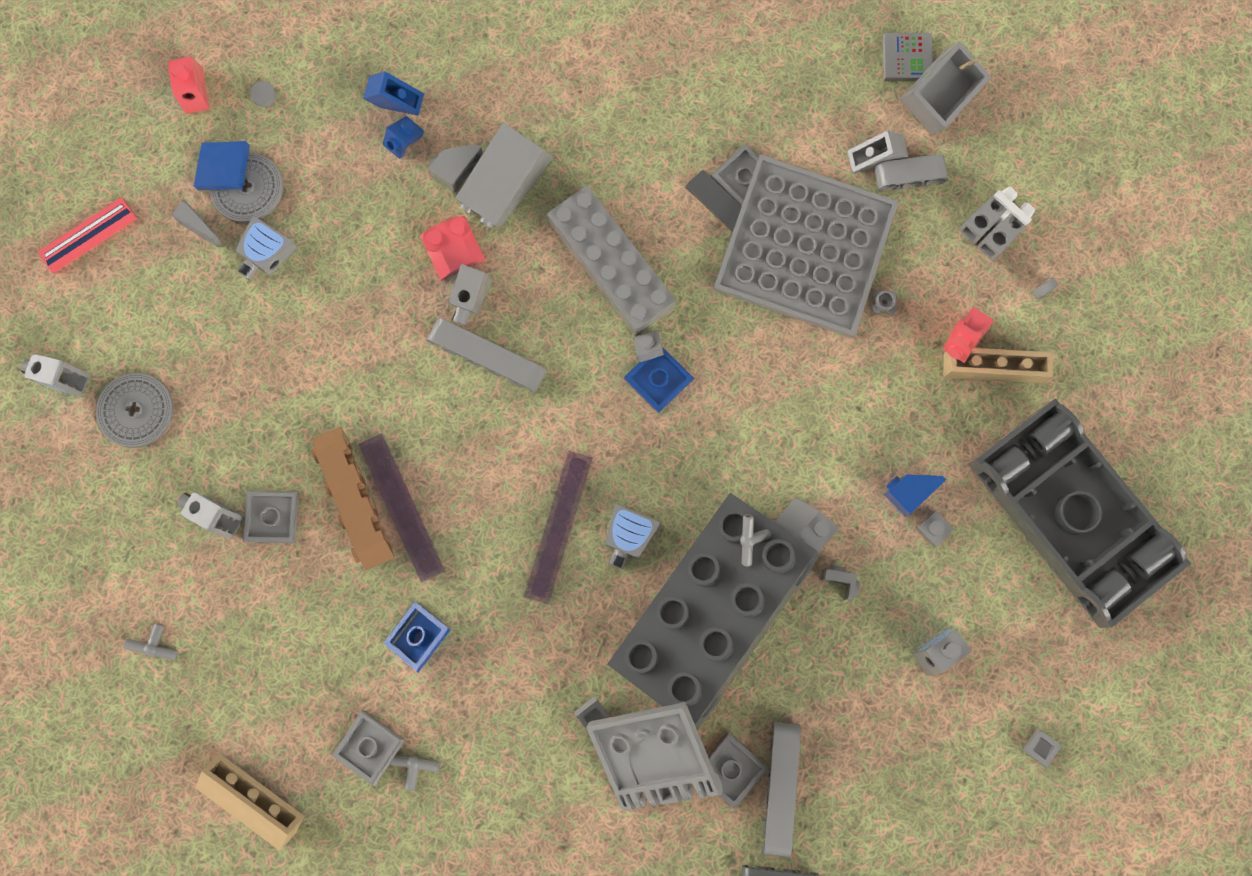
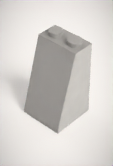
(502, 176)

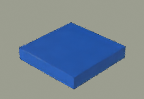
(221, 165)
(659, 380)

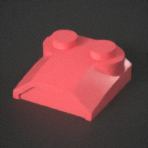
(452, 245)

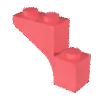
(967, 334)

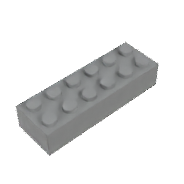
(611, 260)

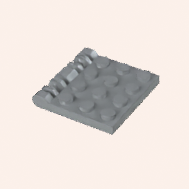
(654, 754)

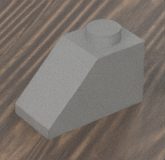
(881, 148)
(454, 165)

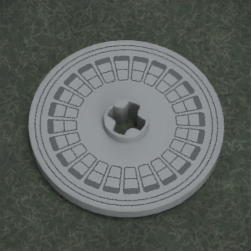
(259, 199)
(148, 423)

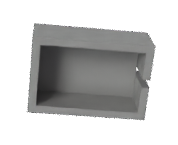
(945, 88)

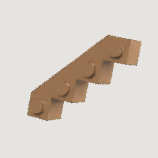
(352, 499)

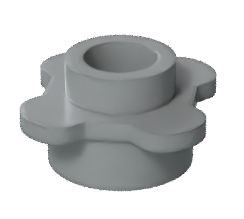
(888, 296)

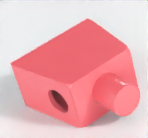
(186, 78)

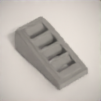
(191, 220)

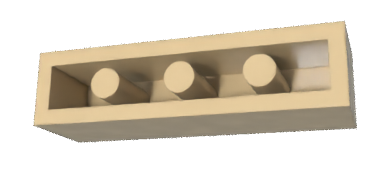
(1001, 366)
(249, 801)

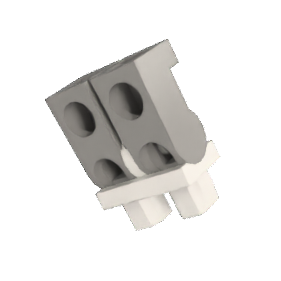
(1003, 216)

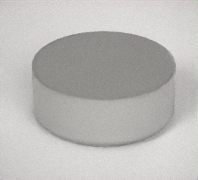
(263, 94)
(1045, 288)

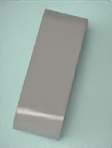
(911, 172)

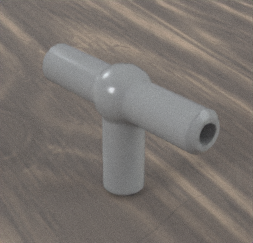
(749, 538)
(151, 648)
(413, 764)

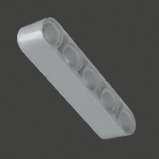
(487, 354)
(782, 790)

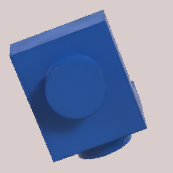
(401, 135)

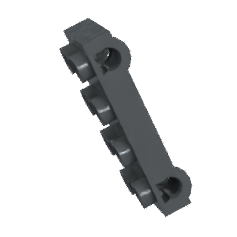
(1080, 514)
(713, 611)

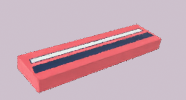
(87, 235)

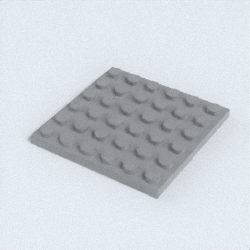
(806, 246)

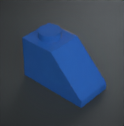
(393, 94)
(912, 491)

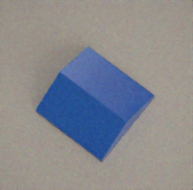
(419, 638)

